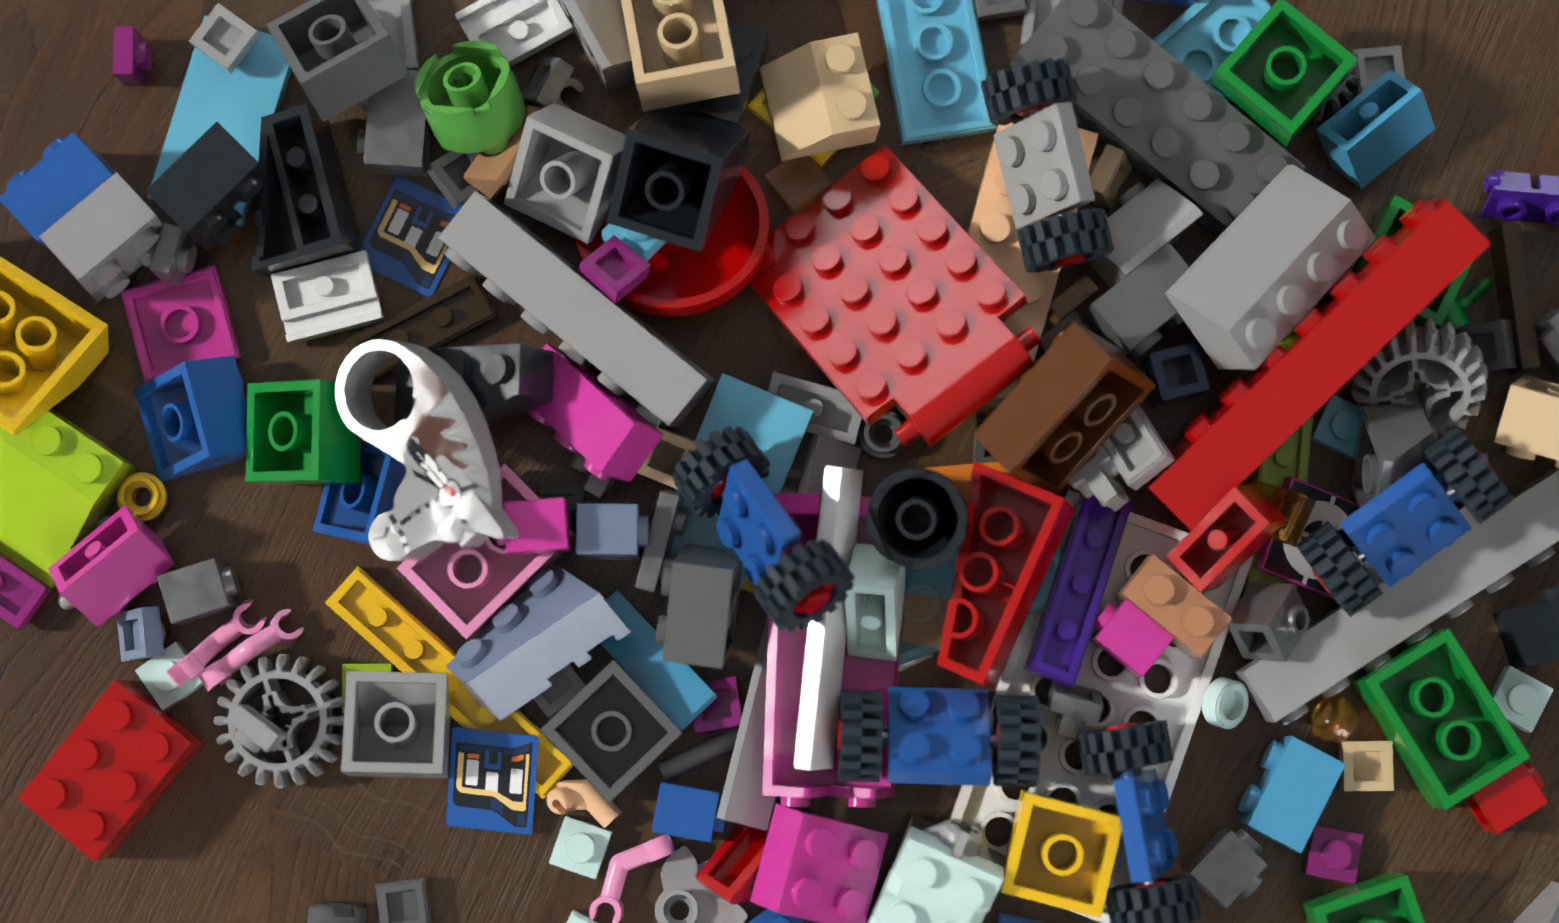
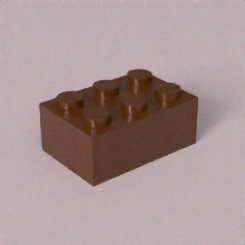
(1063, 409)

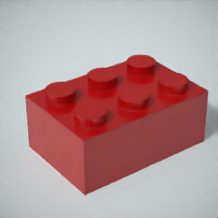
(110, 770)

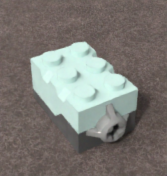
(939, 876)

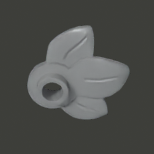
(681, 885)

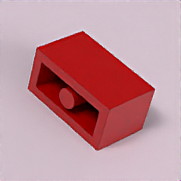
(1226, 538)

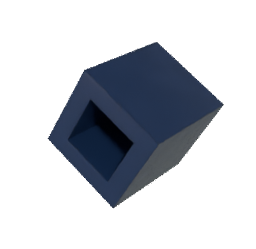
(1176, 373)

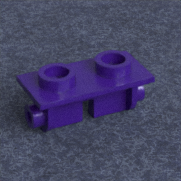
(1515, 200)

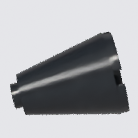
(917, 518)

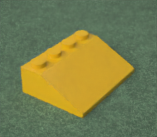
(44, 347)

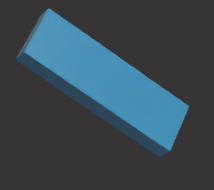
(669, 684)

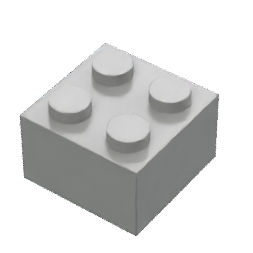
(105, 238)

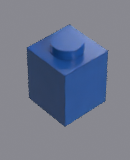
(687, 812)

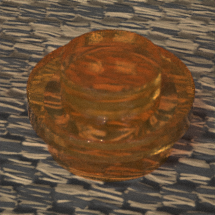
(1333, 719)

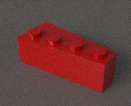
(998, 571)

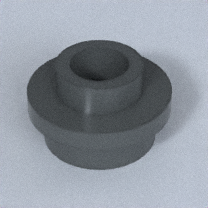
(871, 446)

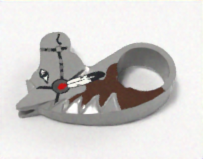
(447, 449)

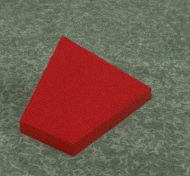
(735, 864)

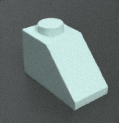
(874, 605)

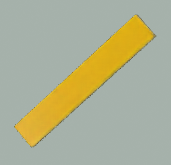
(419, 650)

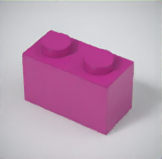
(111, 566)

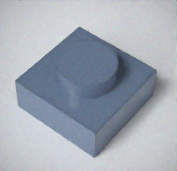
(140, 633)

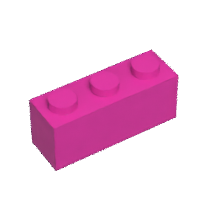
(595, 421)

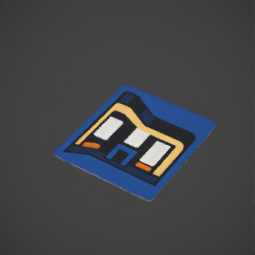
(406, 233)
(492, 780)

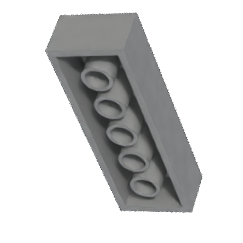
(561, 302)

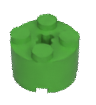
(471, 98)

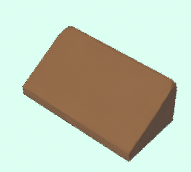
(492, 172)

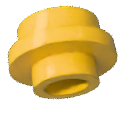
(132, 484)

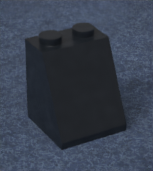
(677, 175)

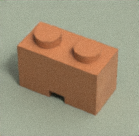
(1174, 606)

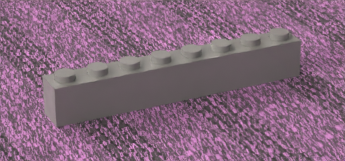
(1440, 586)

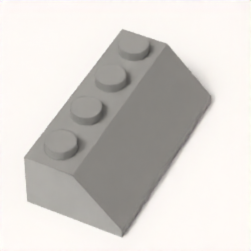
(1269, 268)

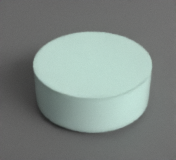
(1225, 703)

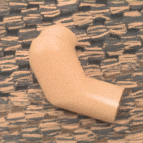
(580, 796)

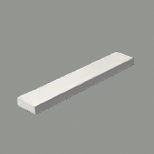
(828, 637)

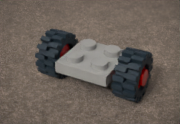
(1045, 165)

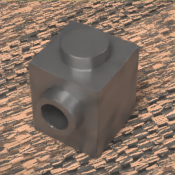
(1269, 621)
(1228, 866)

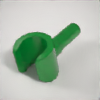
(1456, 313)

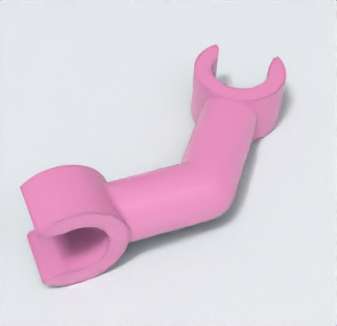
(195, 661)
(226, 667)
(621, 864)

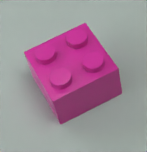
(818, 867)

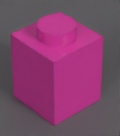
(541, 526)
(1129, 637)

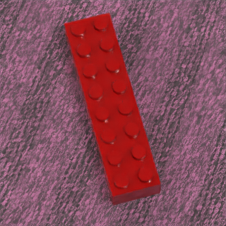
(1317, 358)

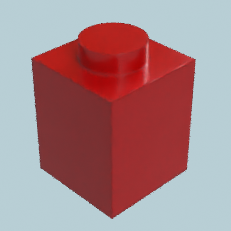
(1507, 799)

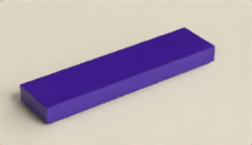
(1077, 591)

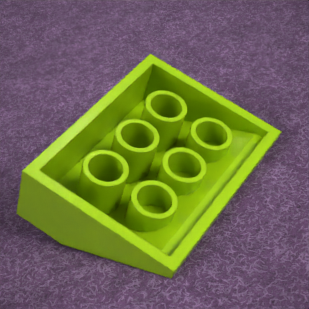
(53, 490)

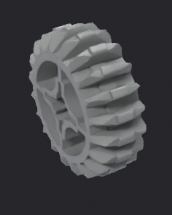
(1446, 364)
(276, 699)

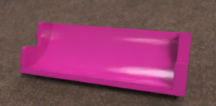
(784, 688)

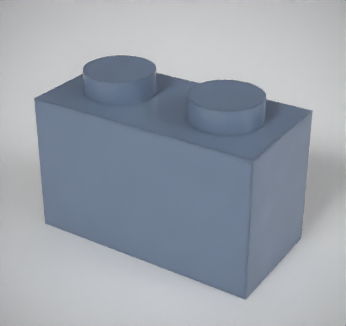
(611, 531)

